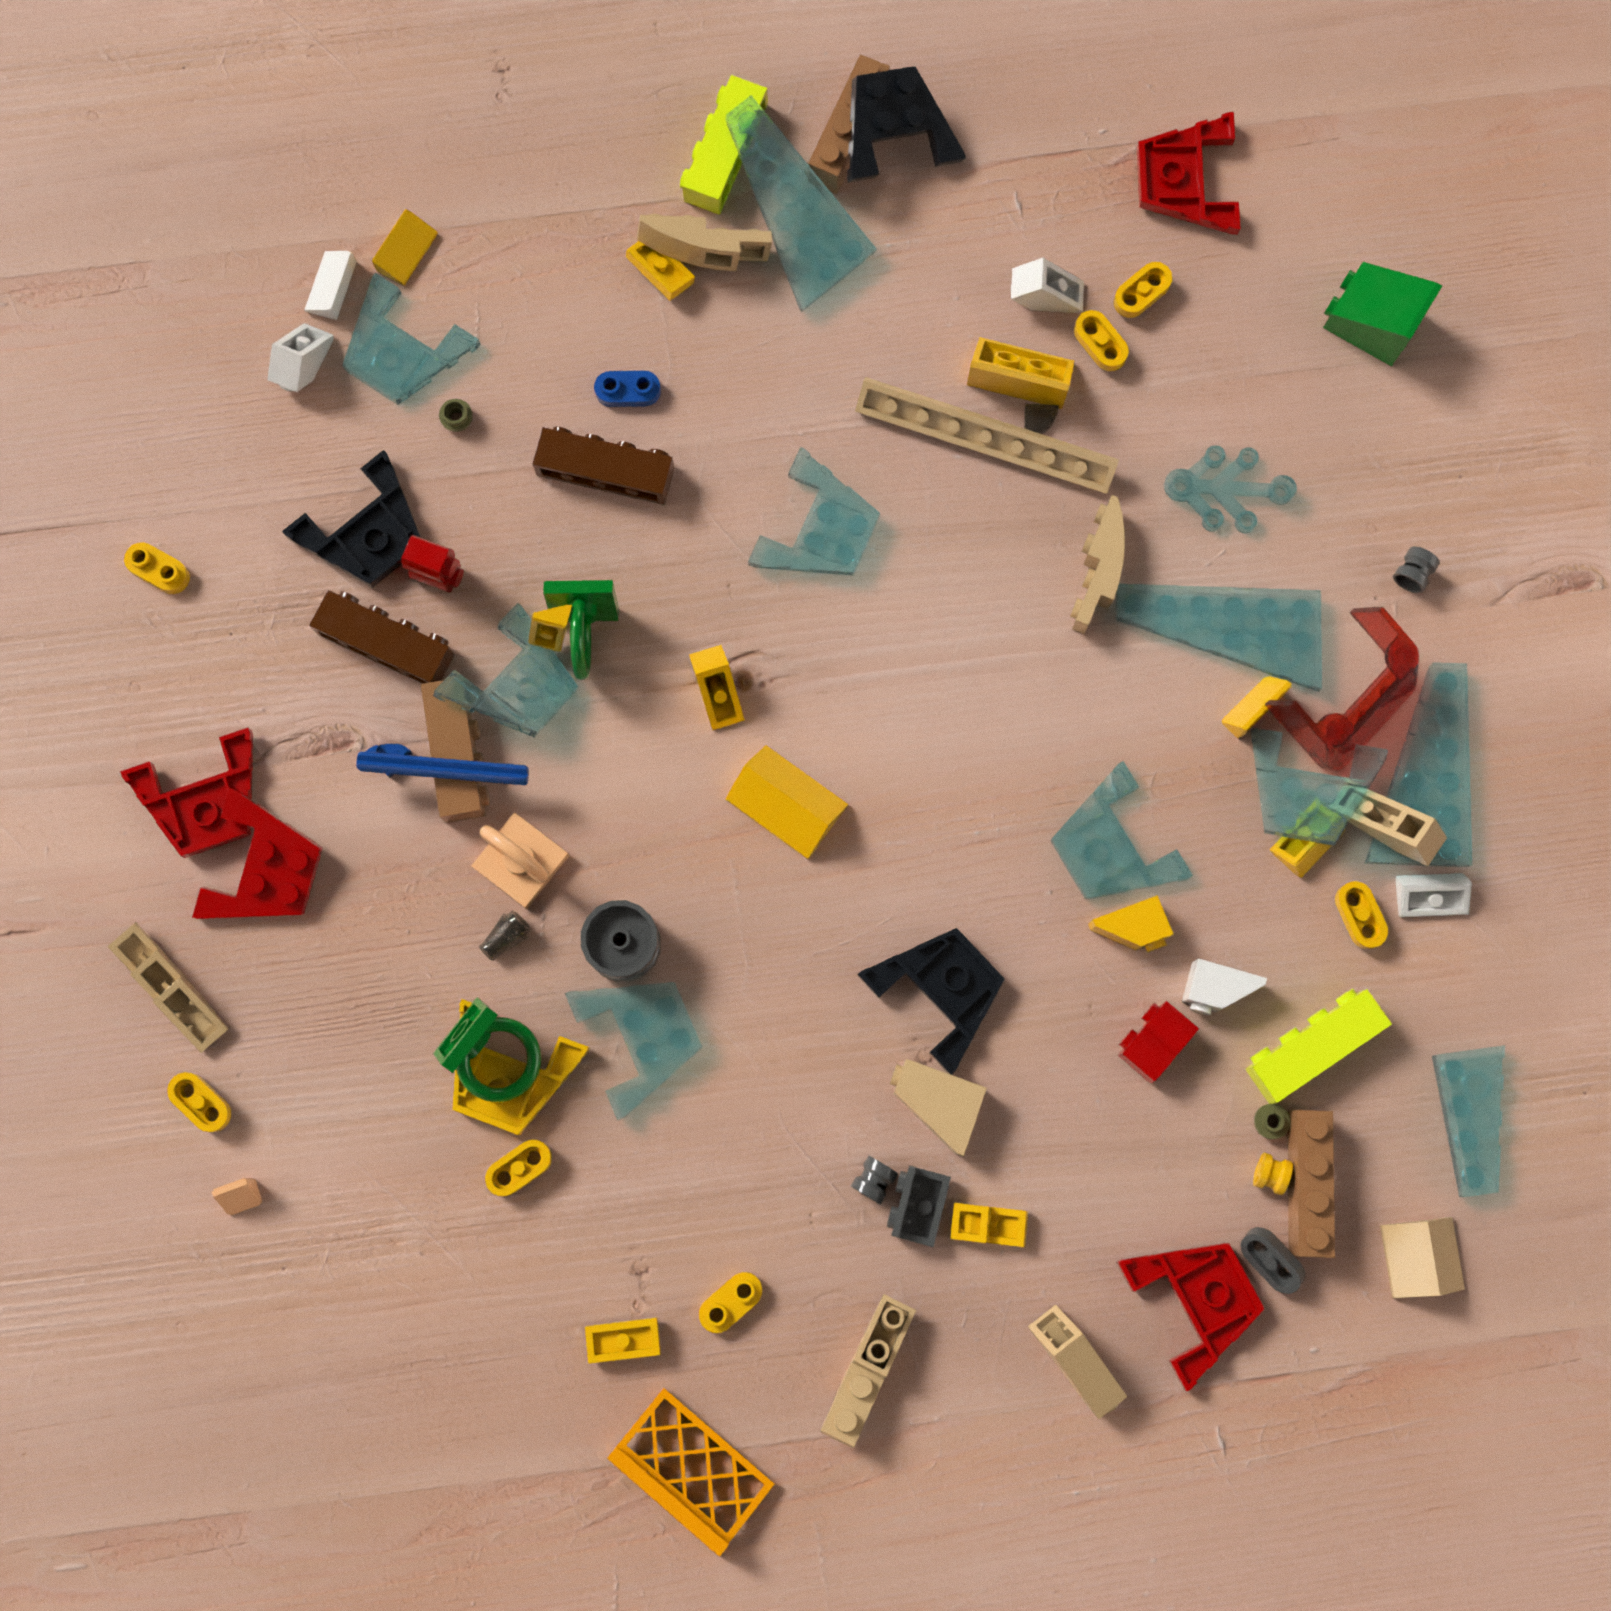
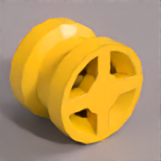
(1272, 1173)

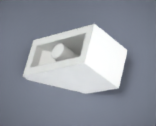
(1046, 287)
(298, 357)
(1217, 986)

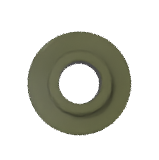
(455, 406)
(1262, 1126)

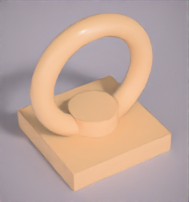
(519, 859)

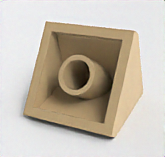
(1422, 1258)

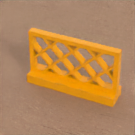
(668, 1496)

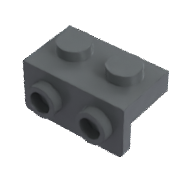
(919, 1206)

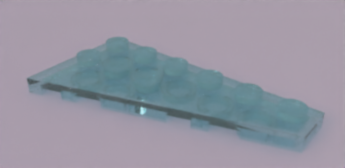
(807, 223)
(1250, 626)
(1436, 767)

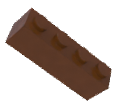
(604, 465)
(382, 639)

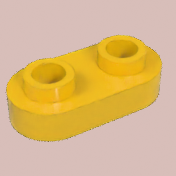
(1141, 291)
(1103, 341)
(155, 566)
(1363, 914)
(199, 1105)
(519, 1167)
(730, 1302)

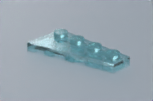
(1470, 1103)

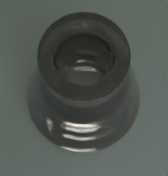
(506, 934)

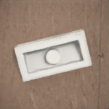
(331, 284)
(1433, 895)

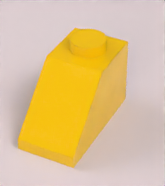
(717, 687)
(1136, 925)

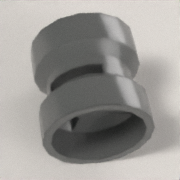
(1416, 569)
(874, 1179)

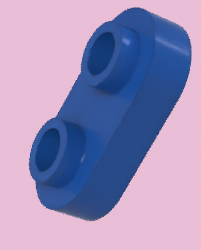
(626, 390)

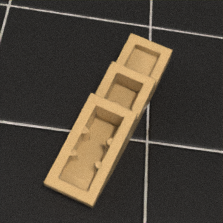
(168, 987)

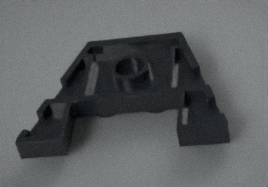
(893, 107)
(373, 539)
(953, 979)

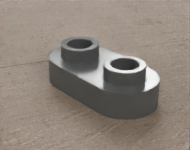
(1272, 1260)

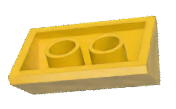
(1020, 372)
(785, 801)

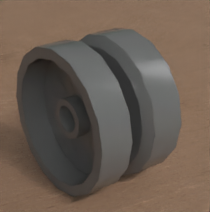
(619, 920)

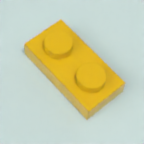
(662, 271)
(622, 1340)

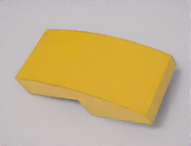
(989, 1225)

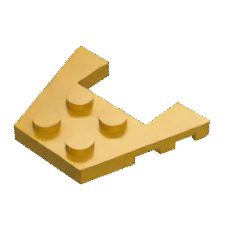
(501, 1071)

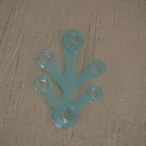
(1224, 489)

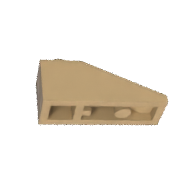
(1399, 827)

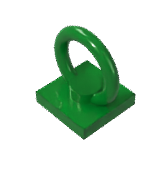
(590, 603)
(471, 1036)

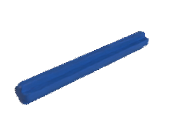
(442, 768)

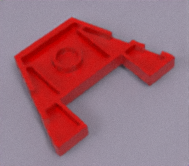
(1174, 179)
(193, 812)
(276, 870)
(1212, 1294)

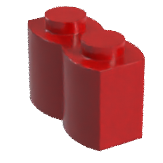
(432, 564)
(1157, 1041)

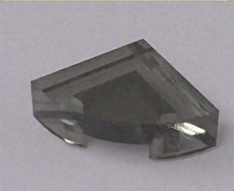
(1039, 417)

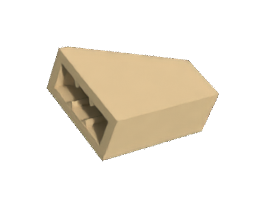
(940, 1102)
(1078, 1361)

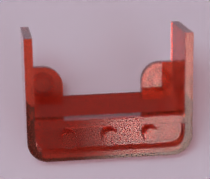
(1335, 736)

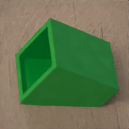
(1380, 310)

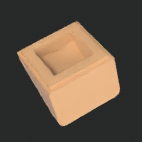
(238, 1196)

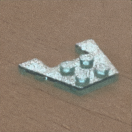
(390, 357)
(833, 530)
(527, 689)
(1306, 802)
(1100, 851)
(654, 1030)

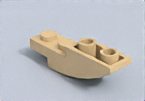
(690, 242)
(1106, 556)
(867, 1371)

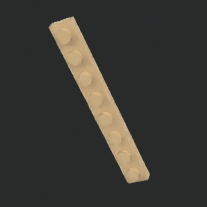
(986, 435)

